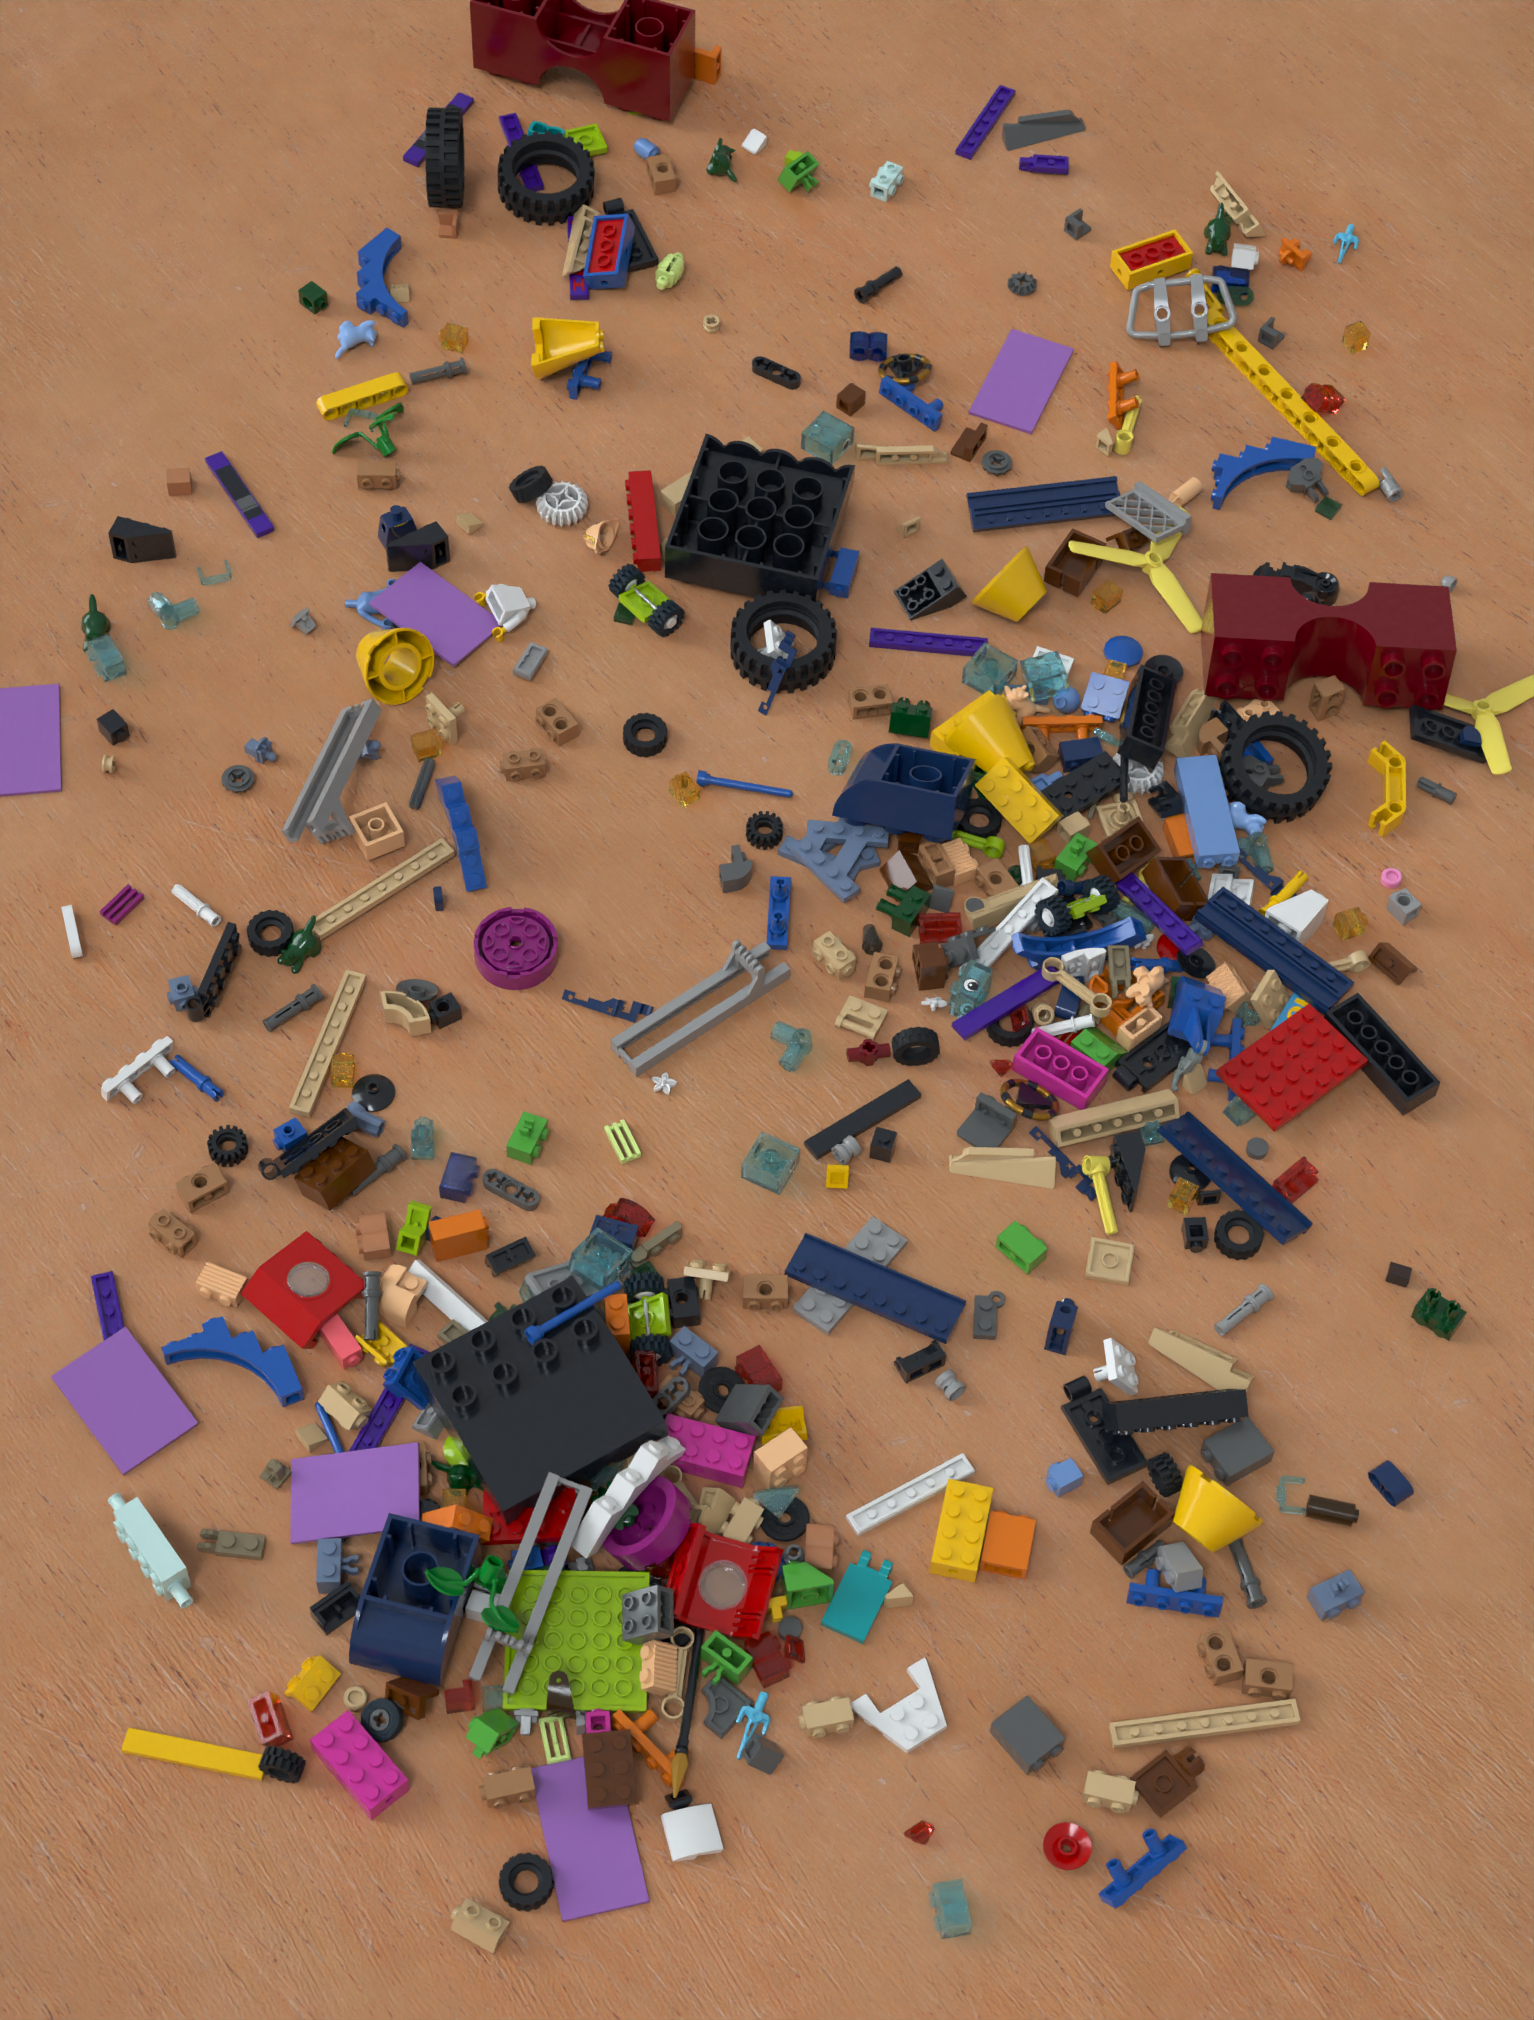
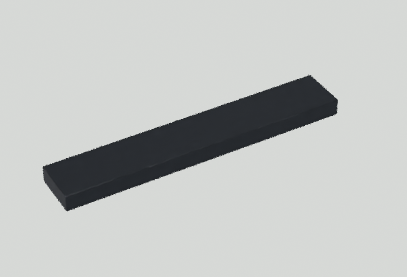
(863, 1118)

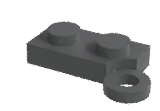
(985, 1315)

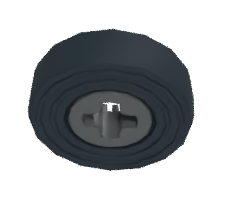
(392, 1714)

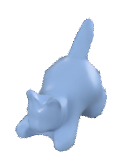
(353, 335)
(1242, 820)

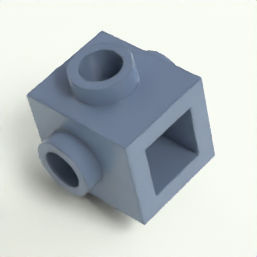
(180, 991)

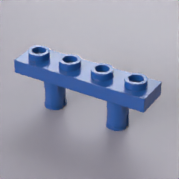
(581, 379)
(910, 403)
(778, 912)
(1231, 1042)
(1167, 1599)
(1151, 1864)

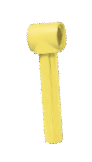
(1125, 436)
(1097, 1168)

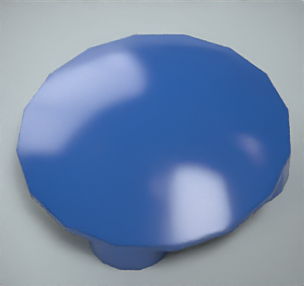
(1123, 650)

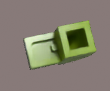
(413, 1233)

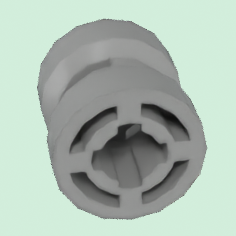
(845, 1150)
(950, 1385)

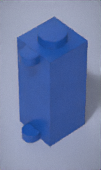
(843, 572)

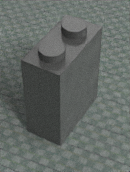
(749, 1409)
(1236, 1451)
(1027, 1735)

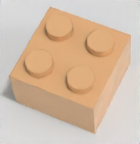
(377, 831)
(780, 1459)

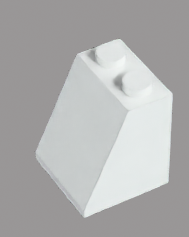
(1299, 915)

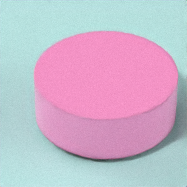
(1391, 878)

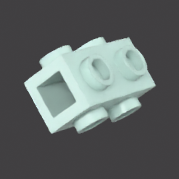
(886, 181)

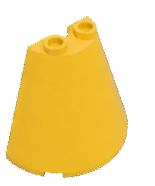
(563, 344)
(990, 734)

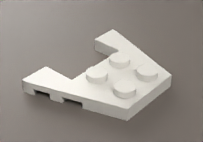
(911, 1719)

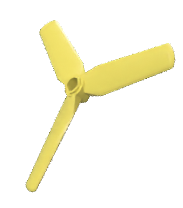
(1152, 565)
(1487, 724)

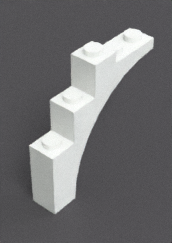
(625, 1488)

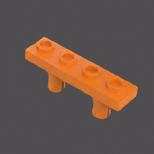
(1116, 401)
(1069, 724)
(641, 1744)

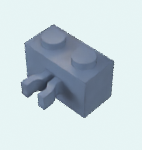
(692, 1353)
(332, 1565)
(1335, 1595)

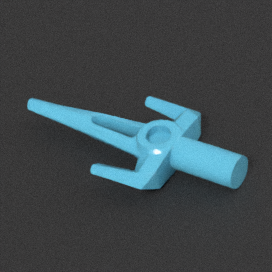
(1346, 238)
(755, 1716)

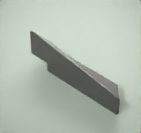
(1040, 128)

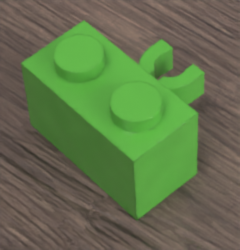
(800, 172)
(1073, 857)
(527, 1138)
(725, 1658)
(491, 1731)

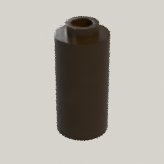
(1331, 1510)

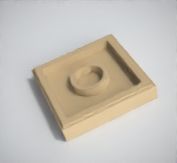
(1109, 1261)

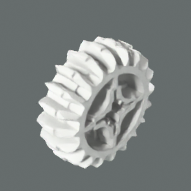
(562, 504)
(1139, 776)

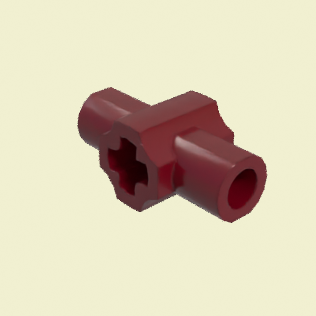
(868, 1052)

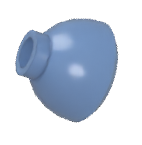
(1067, 701)

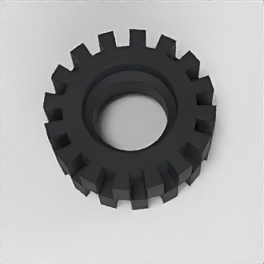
(760, 839)
(227, 1135)
(1165, 1474)
(282, 1764)

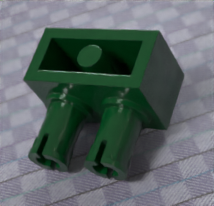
(910, 719)
(906, 914)
(1438, 1314)

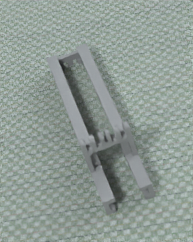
(329, 776)
(736, 964)
(525, 1645)

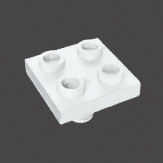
(773, 637)
(1119, 1367)

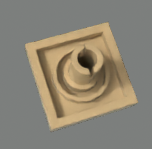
(442, 718)
(1116, 815)
(1269, 998)
(707, 1274)

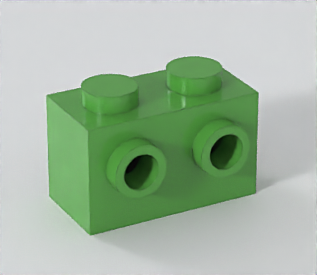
(1021, 1247)

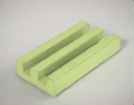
(616, 1127)
(558, 1758)

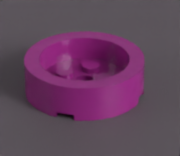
(514, 965)
(659, 1506)

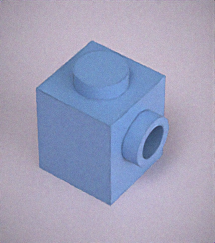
(1063, 1477)

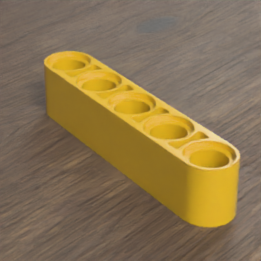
(362, 396)

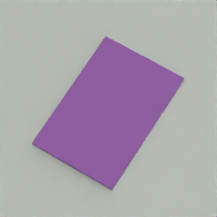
(438, 611)
(124, 1400)
(353, 1491)

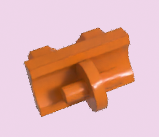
(1291, 254)

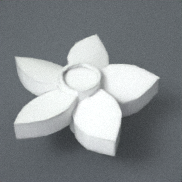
(1149, 937)
(934, 1002)
(664, 1083)

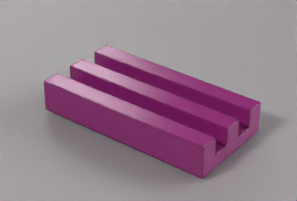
(119, 903)

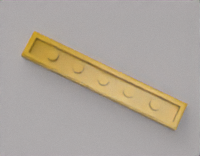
(192, 1754)

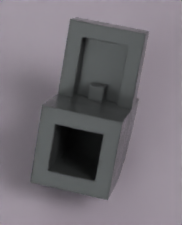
(737, 874)

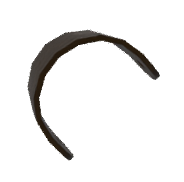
(559, 1697)

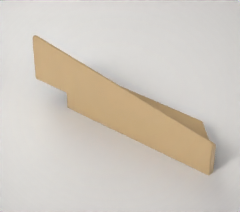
(1001, 904)
(1201, 1359)
(712, 1509)

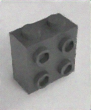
(647, 1615)

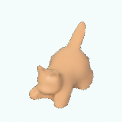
(1022, 703)
(1147, 984)

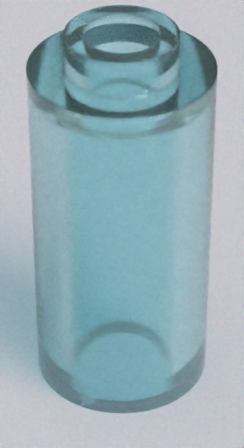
(1126, 910)

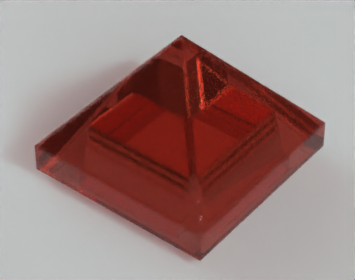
(1019, 1018)
(1001, 1066)
(794, 1649)
(920, 1832)

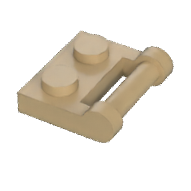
(863, 1013)

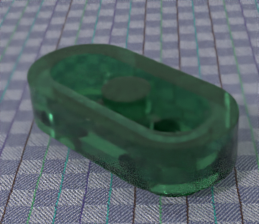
(1235, 294)

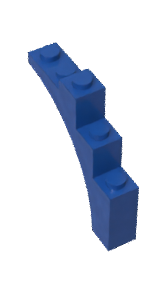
(373, 293)
(1277, 456)
(464, 833)
(1037, 949)
(244, 1350)

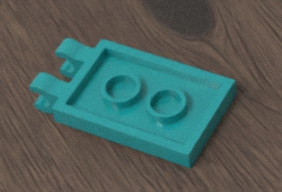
(858, 1599)

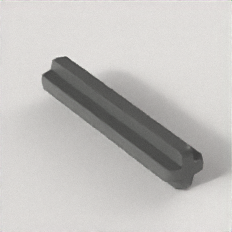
(421, 783)

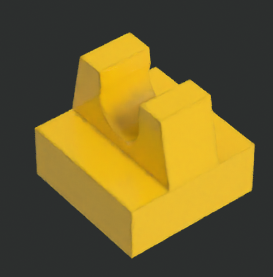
(837, 1176)
(775, 1606)

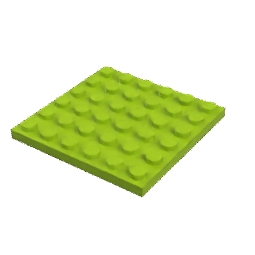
(580, 1638)

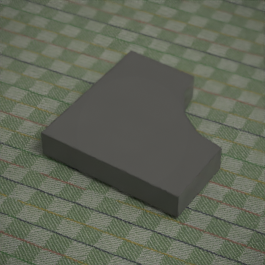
(724, 1706)

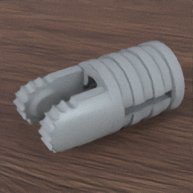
(1389, 486)

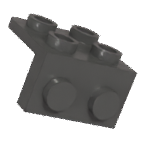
(964, 948)
(988, 1123)

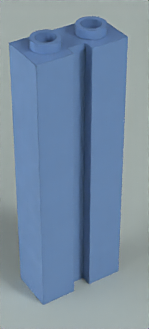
(1206, 811)

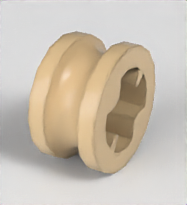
(708, 324)
(108, 764)

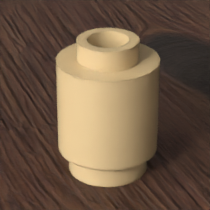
(1048, 1016)

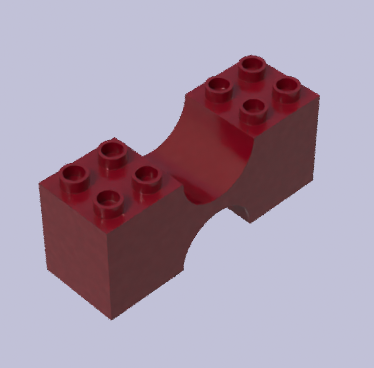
(634, 55)
(1387, 646)

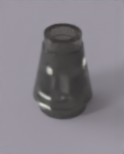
(871, 941)

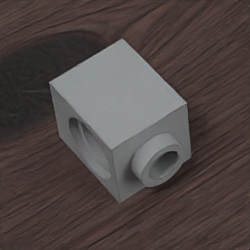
(1403, 906)

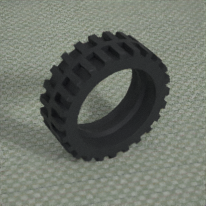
(545, 149)
(444, 157)
(783, 609)
(1291, 734)

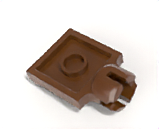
(1168, 1779)

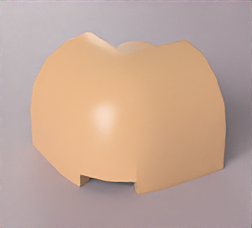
(400, 1295)

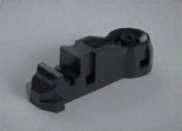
(1305, 580)

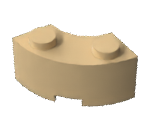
(405, 1011)

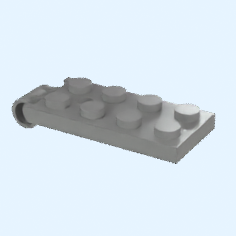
(549, 1277)

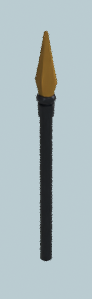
(1123, 767)
(680, 1763)

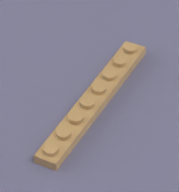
(382, 888)
(327, 1043)
(1204, 1723)

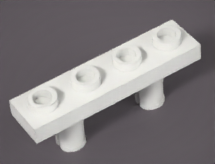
(144, 1061)

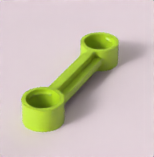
(991, 847)

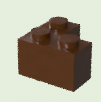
(930, 966)

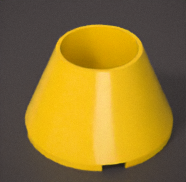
(1013, 588)
(405, 670)
(1212, 1512)

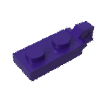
(1045, 164)

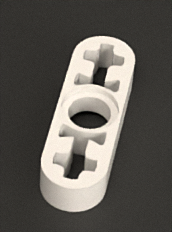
(72, 932)

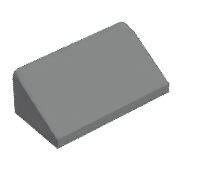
(428, 1423)

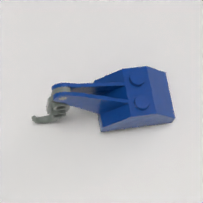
(1194, 1018)

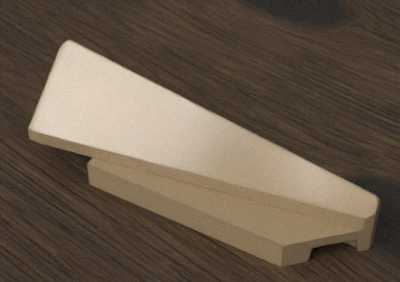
(1236, 208)
(579, 240)
(900, 454)
(1188, 723)
(1006, 1165)

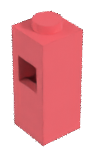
(341, 1342)

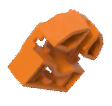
(1120, 1005)

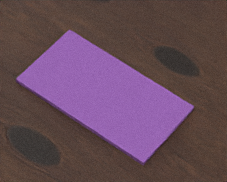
(1021, 381)
(30, 740)
(588, 1850)

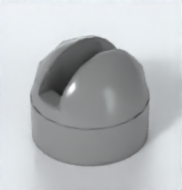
(1449, 581)

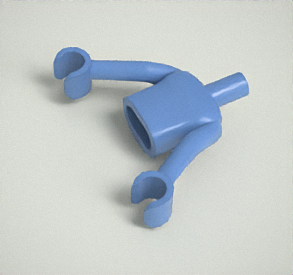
(364, 609)

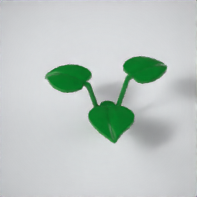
(384, 442)
(489, 1576)

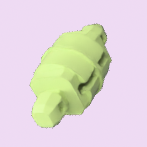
(669, 271)

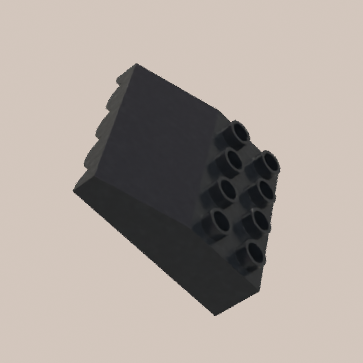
(758, 520)
(540, 1405)

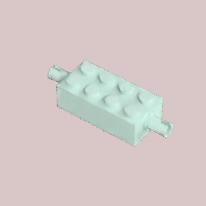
(151, 1549)

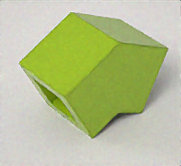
(791, 156)

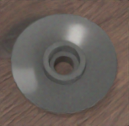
(418, 989)

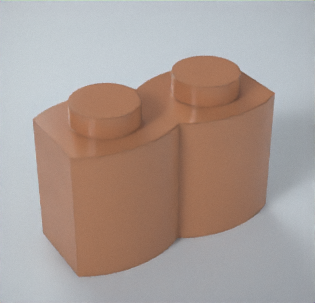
(374, 1235)
(819, 1547)

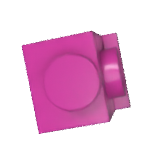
(597, 1718)

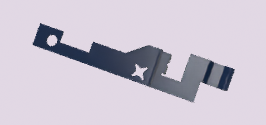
(779, 663)
(1263, 876)
(617, 1005)
(1083, 1187)

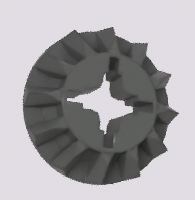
(1027, 287)
(998, 457)
(237, 772)

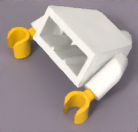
(507, 605)

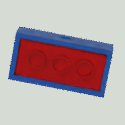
(609, 251)

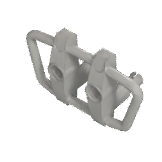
(1161, 302)

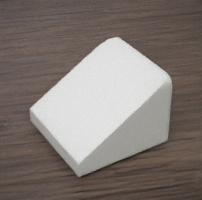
(755, 141)

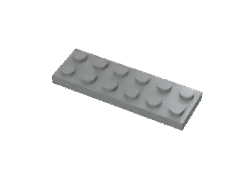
(872, 1242)

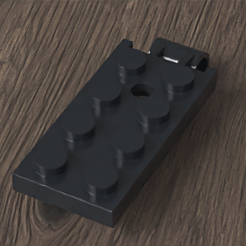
(642, 252)
(1442, 733)
(1086, 785)
(215, 976)
(1160, 1051)
(310, 1146)
(1112, 1454)

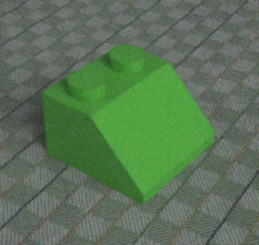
(1098, 1047)
(805, 1585)

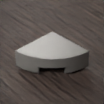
(580, 1722)

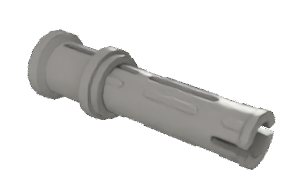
(1250, 1304)

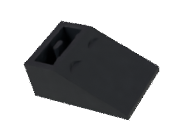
(140, 541)
(424, 545)
(930, 591)
(1127, 1161)

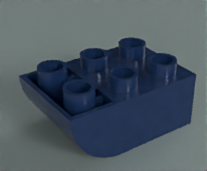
(908, 791)
(400, 1617)

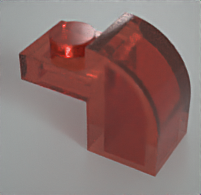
(630, 1212)

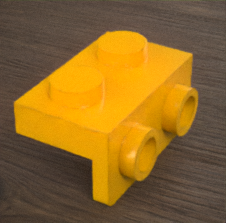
(384, 1347)
(784, 1419)
(312, 1682)

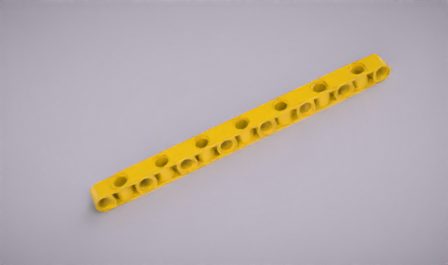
(1291, 406)

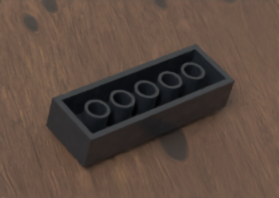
(1147, 716)
(1390, 1061)
(1182, 1410)

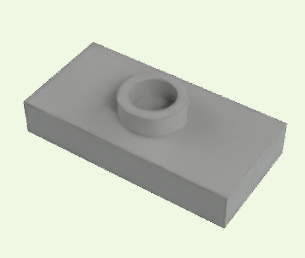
(530, 661)

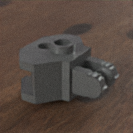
(1306, 477)
(1261, 773)

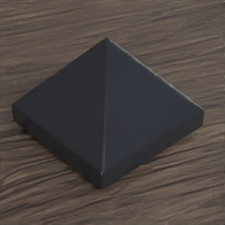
(681, 1801)

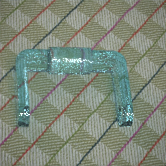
(360, 413)
(217, 578)
(1105, 736)
(1281, 1494)

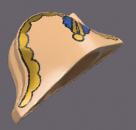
(601, 535)

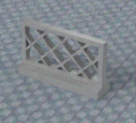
(1155, 506)

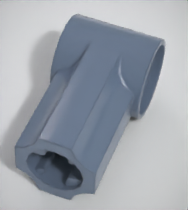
(367, 1122)

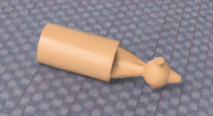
(1186, 492)

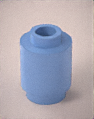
(646, 148)

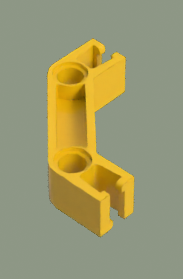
(1393, 771)

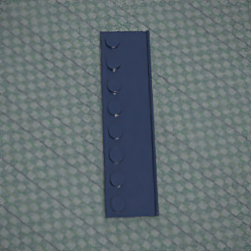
(1041, 503)
(1273, 950)
(1235, 1178)
(875, 1288)

